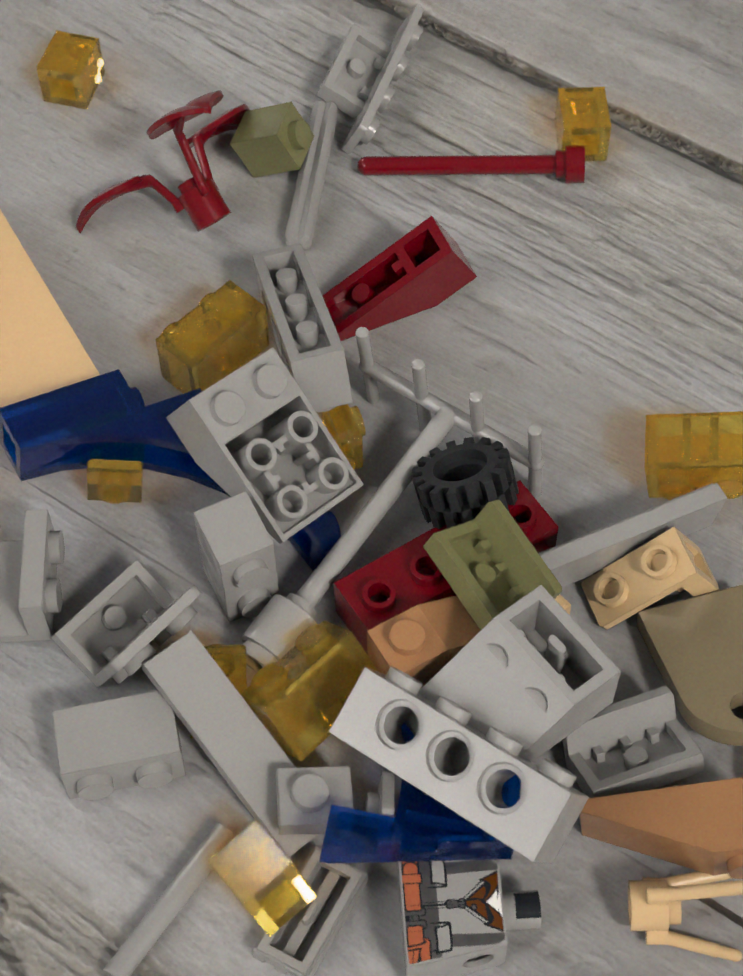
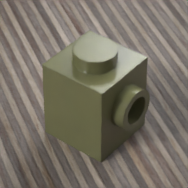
(272, 139)

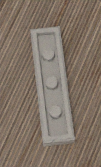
(602, 547)
(224, 730)

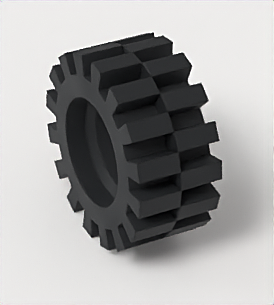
(463, 480)

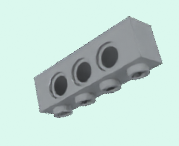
(302, 326)
(373, 725)

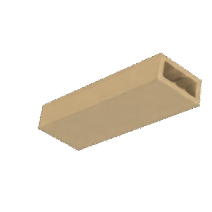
(35, 338)

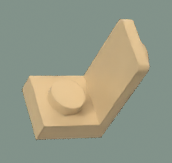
(646, 576)

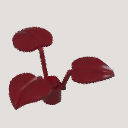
(199, 193)

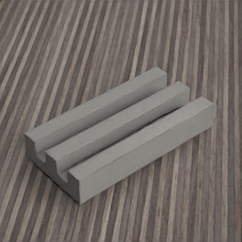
(285, 960)

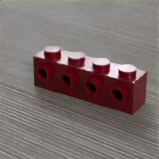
(411, 577)

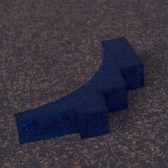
(112, 423)

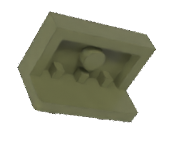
(490, 563)

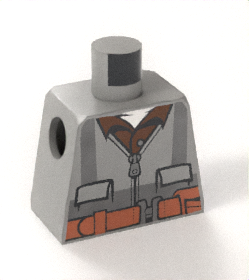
(459, 916)

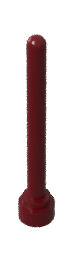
(565, 164)

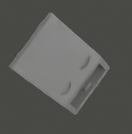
(267, 440)
(526, 676)

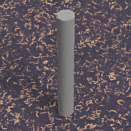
(168, 904)

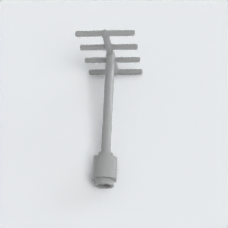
(285, 618)

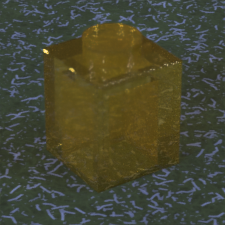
(71, 69)
(583, 120)
(262, 878)

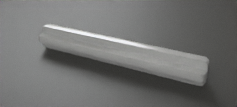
(312, 176)

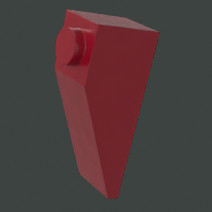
(400, 281)

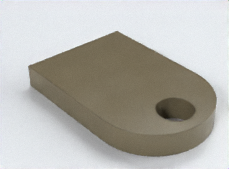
(701, 659)

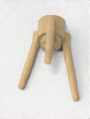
(657, 904)

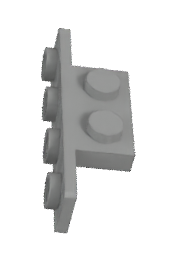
(362, 75)

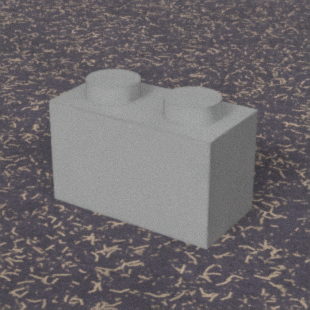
(237, 556)
(117, 745)

